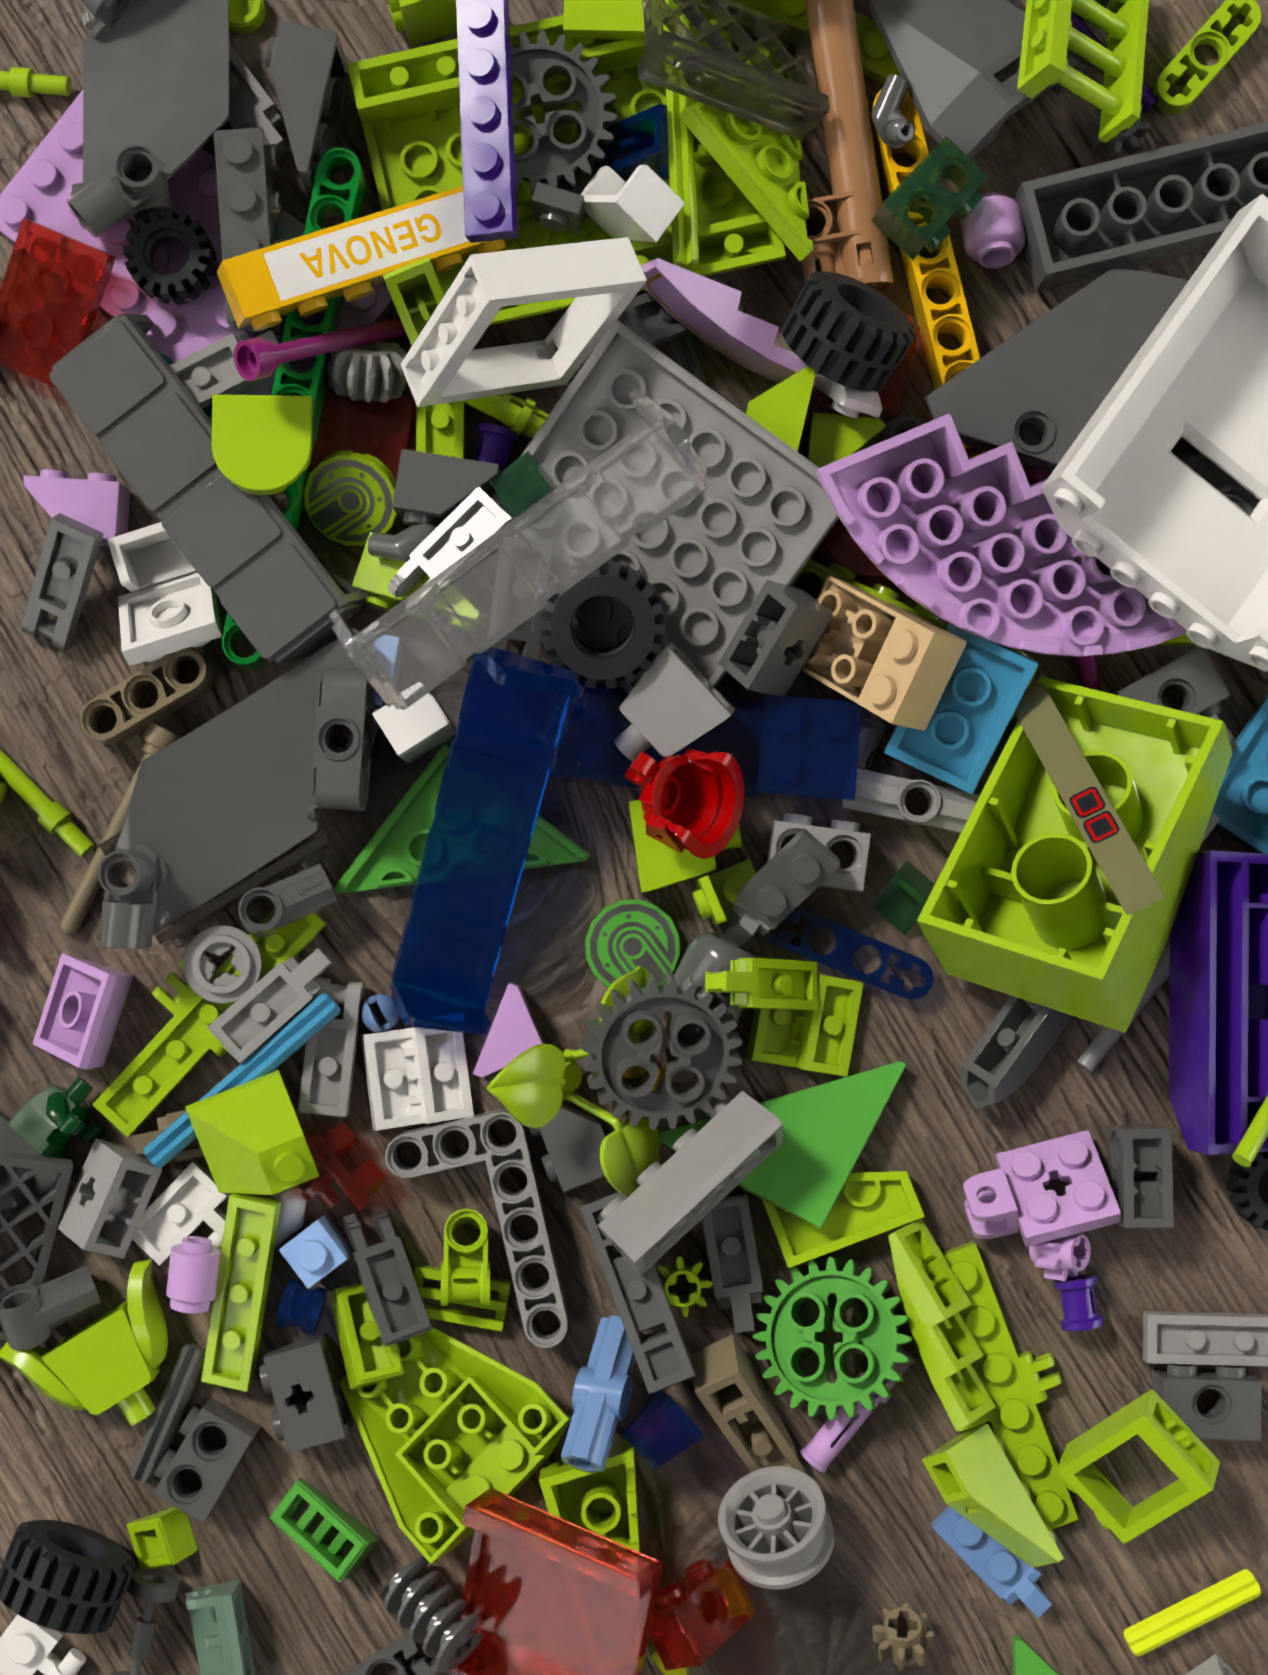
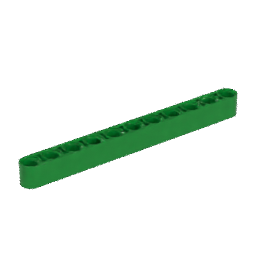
(326, 201)

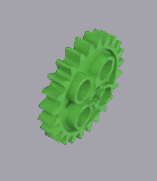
(877, 1338)

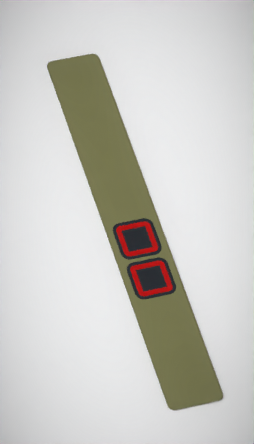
(1087, 801)

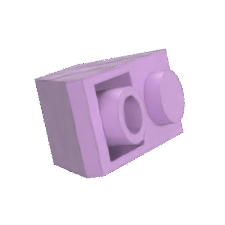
(94, 502)

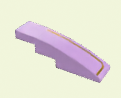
(713, 316)

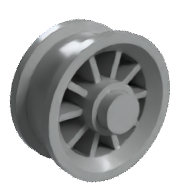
(776, 1527)

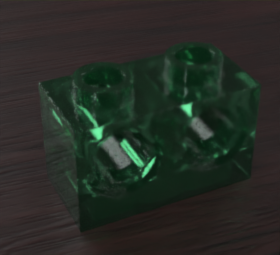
(925, 195)

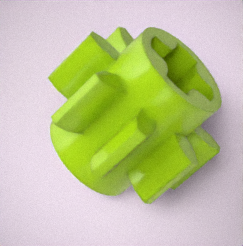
(694, 1291)

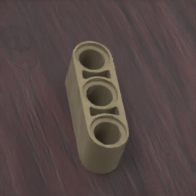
(125, 696)

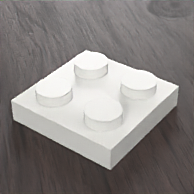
(168, 618)

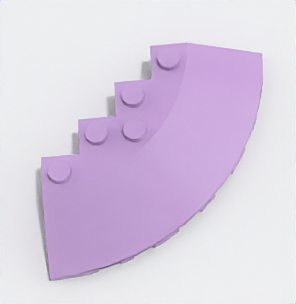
(984, 547)

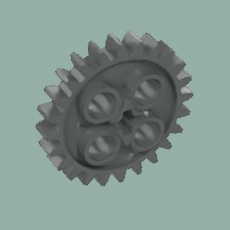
(548, 158)
(617, 1049)

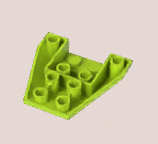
(451, 1434)

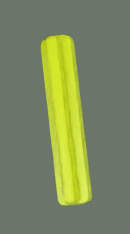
(1192, 1612)

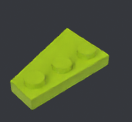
(864, 1209)

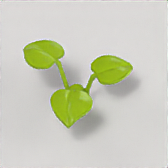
(544, 1077)

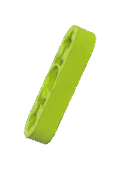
(1203, 75)

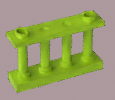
(1045, 62)

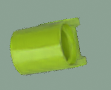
(465, 1268)

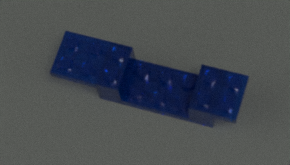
(781, 743)

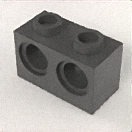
(1142, 1174)
(213, 1463)

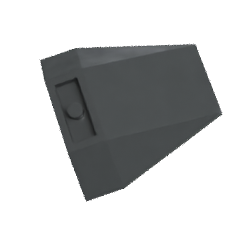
(960, 63)

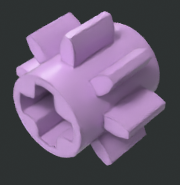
(1062, 1256)

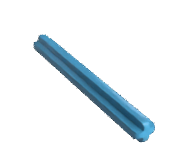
(258, 1064)

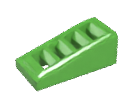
(313, 1544)

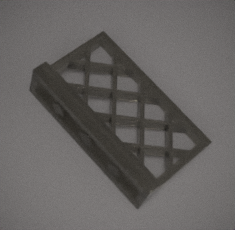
(720, 75)

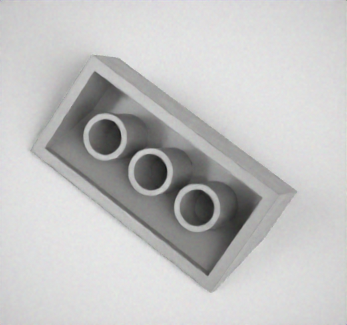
(691, 1181)

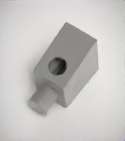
(670, 707)

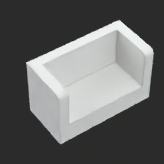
(632, 208)
(147, 558)
(415, 728)

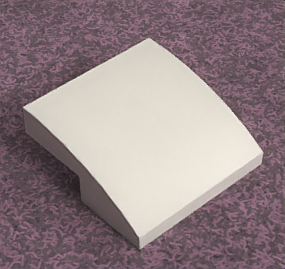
(416, 1077)

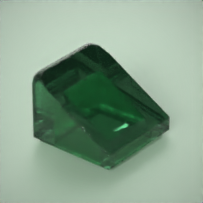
(522, 485)
(903, 897)

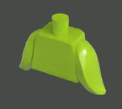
(106, 1358)

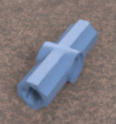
(600, 1397)

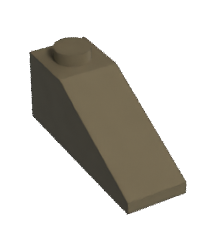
(742, 1407)

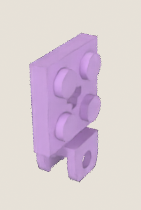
(1017, 1194)

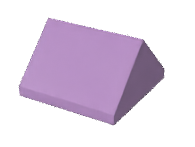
(82, 1011)

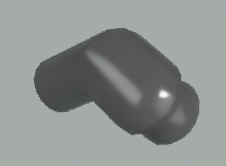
(888, 115)

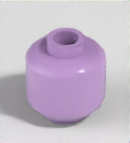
(994, 231)

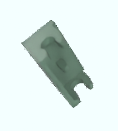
(220, 1629)

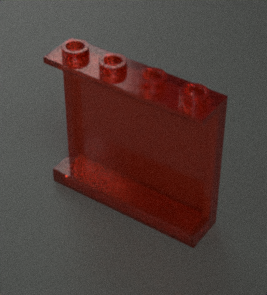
(553, 1594)

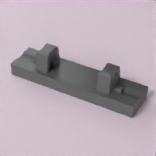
(641, 1306)

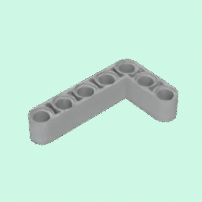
(508, 1204)

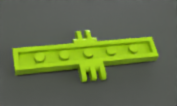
(186, 1036)
(1014, 1388)

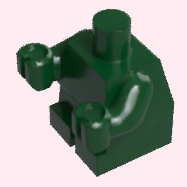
(55, 1117)

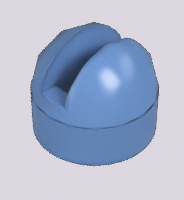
(388, 1009)

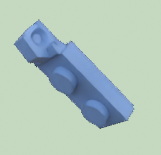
(991, 1561)

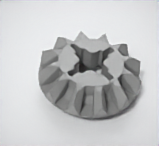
(200, 968)

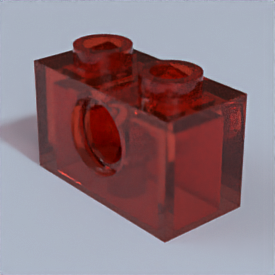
(699, 1613)

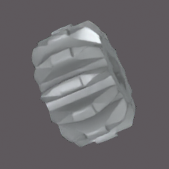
(368, 372)

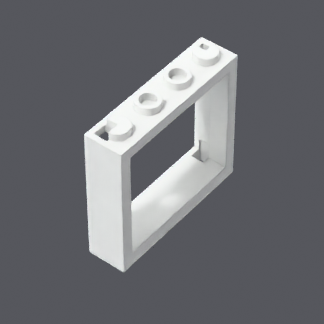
(442, 359)

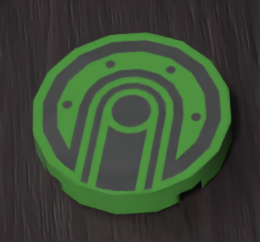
(632, 936)

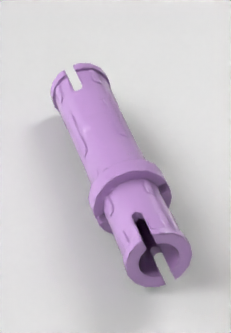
(836, 1433)

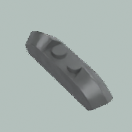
(1010, 1050)

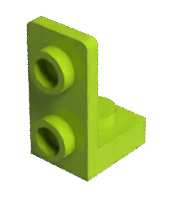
(720, 890)

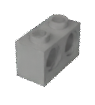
(841, 831)

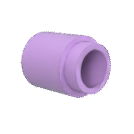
(193, 1275)

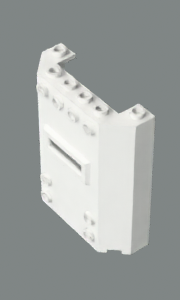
(1143, 506)

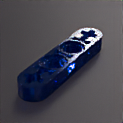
(842, 954)

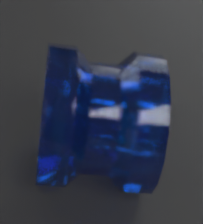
(301, 1307)

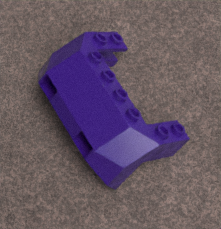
(1219, 1001)

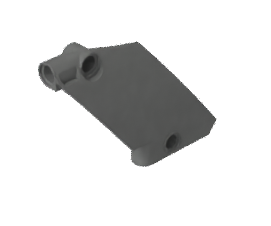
(149, 99)

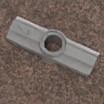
(885, 796)

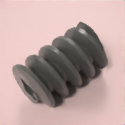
(430, 1616)

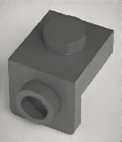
(560, 207)

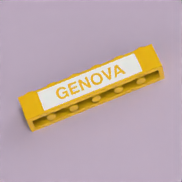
(347, 259)

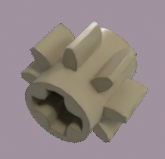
(899, 1650)

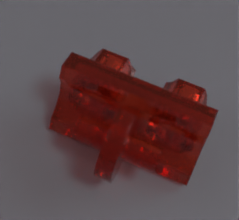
(357, 1185)

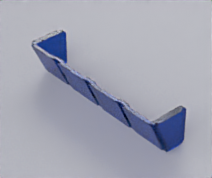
(479, 839)

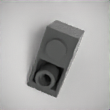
(573, 1147)

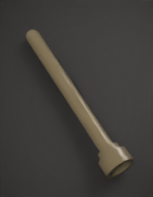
(155, 738)

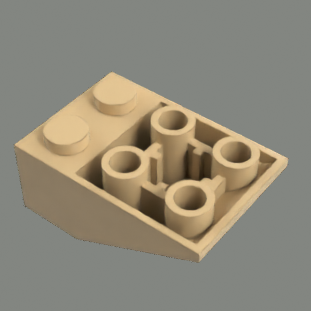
(882, 655)

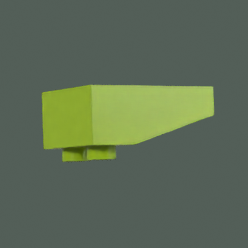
(1021, 888)

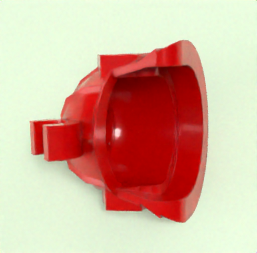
(690, 799)

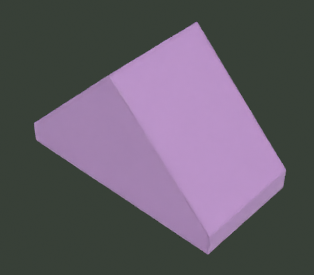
(510, 1034)

